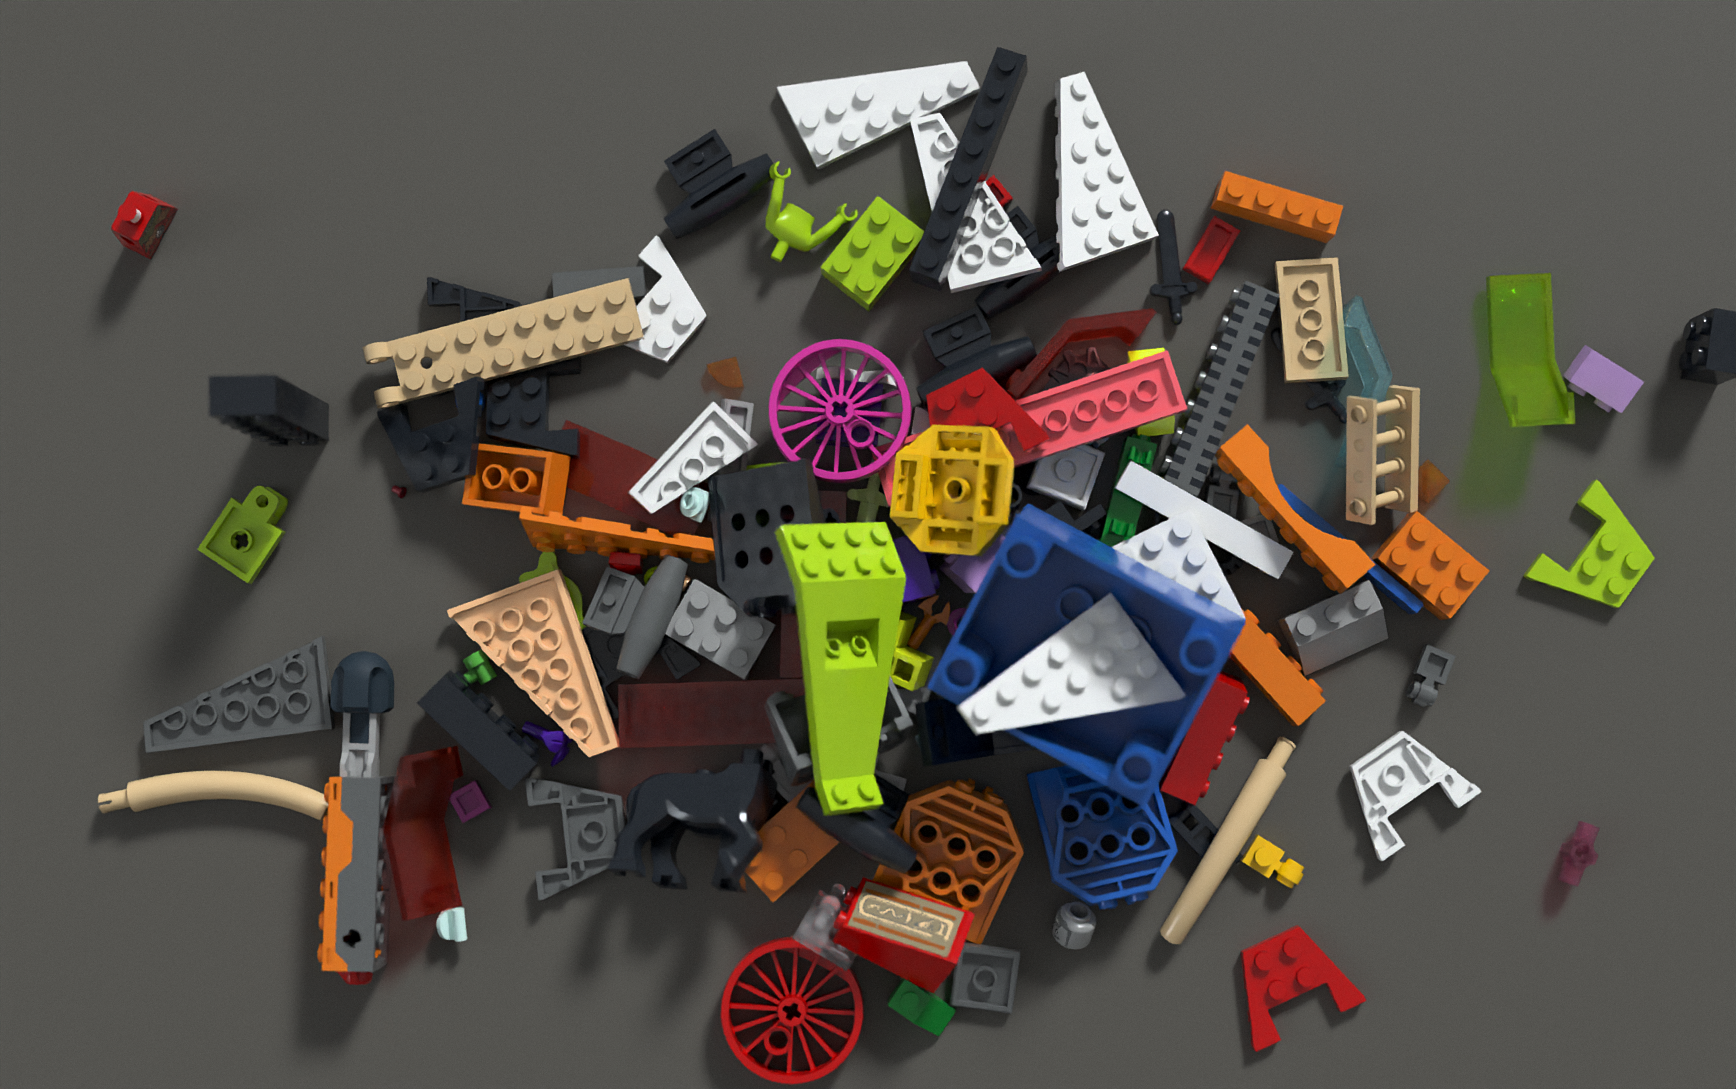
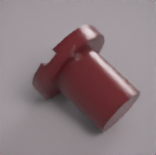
(401, 492)

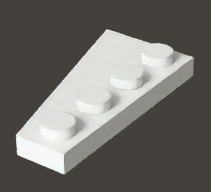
(699, 452)

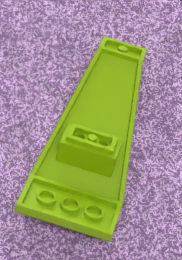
(851, 601)

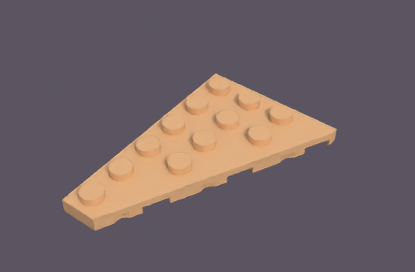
(541, 646)

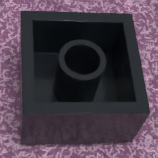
(1710, 347)

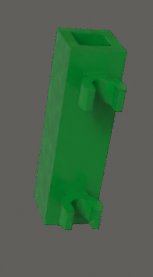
(1121, 509)

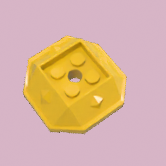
(928, 485)

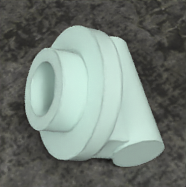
(695, 503)
(452, 924)

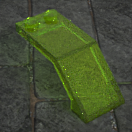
(1525, 352)

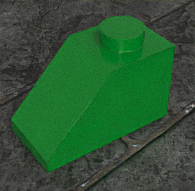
(921, 1007)

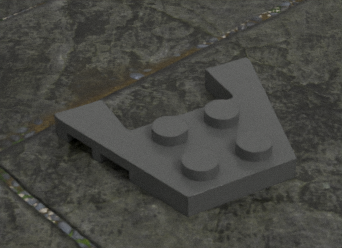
(589, 826)

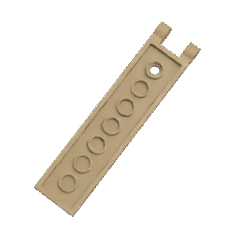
(509, 341)

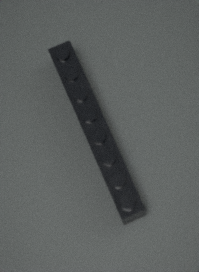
(969, 169)

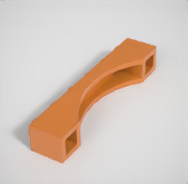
(1336, 558)

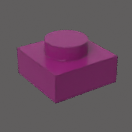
(470, 801)

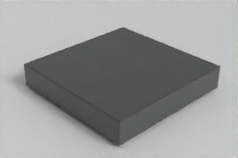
(985, 978)

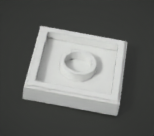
(1067, 475)

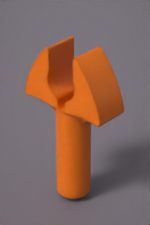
(928, 621)

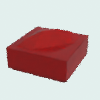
(626, 562)

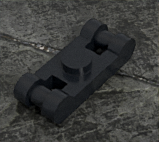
(1201, 834)

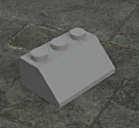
(1335, 627)

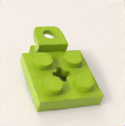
(257, 522)

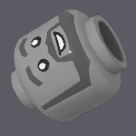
(1074, 925)

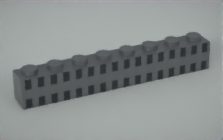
(1218, 387)

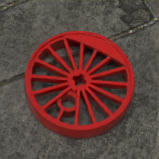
(786, 1023)

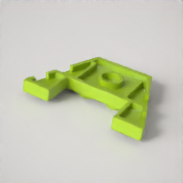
(1608, 562)

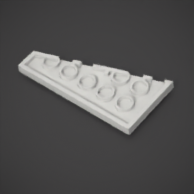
(859, 110)
(990, 244)

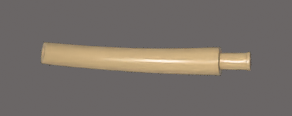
(210, 785)
(1229, 841)

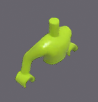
(793, 224)

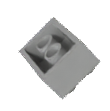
(720, 629)

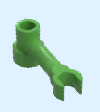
(479, 668)

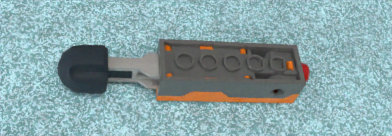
(356, 850)

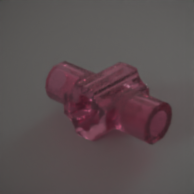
(1583, 841)

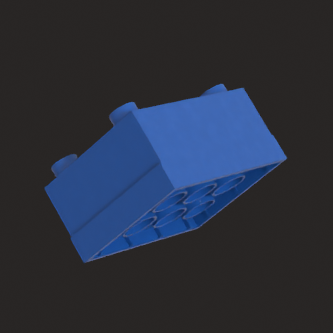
(1041, 584)

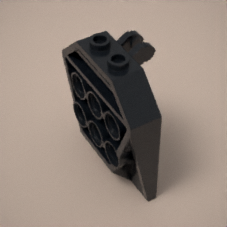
(744, 517)

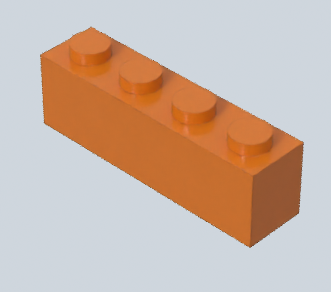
(1276, 207)
(1274, 673)

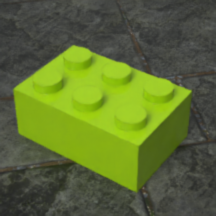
(872, 253)

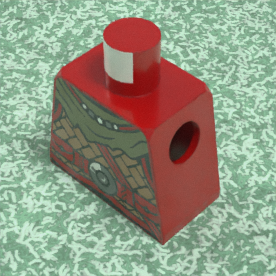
(142, 223)

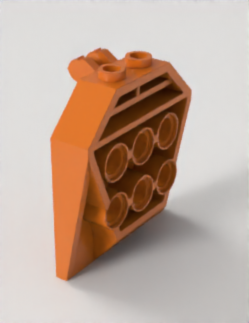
(983, 825)

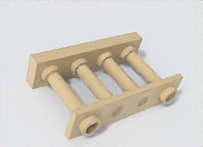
(1401, 454)

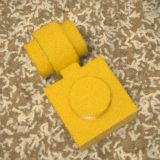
(1266, 857)

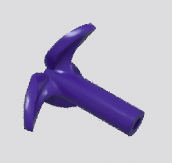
(554, 740)

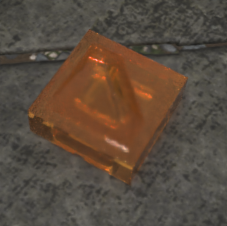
(1430, 481)

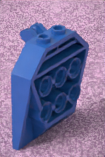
(1102, 875)

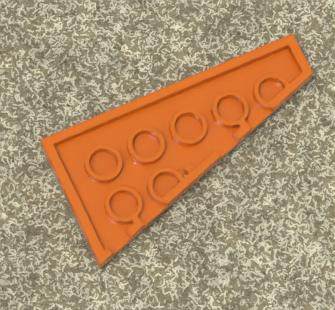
(605, 537)

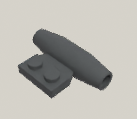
(637, 611)

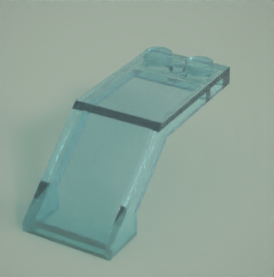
(1367, 357)

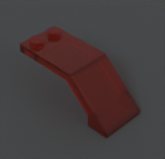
(1122, 324)
(610, 470)
(418, 833)

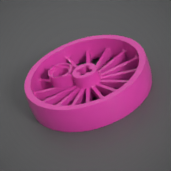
(801, 367)

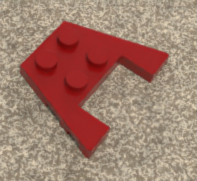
(982, 403)
(1284, 969)

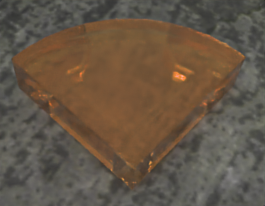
(726, 372)

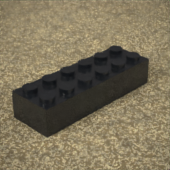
(268, 409)

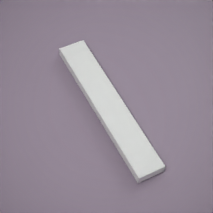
(1214, 524)

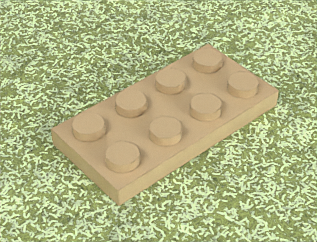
(1311, 320)

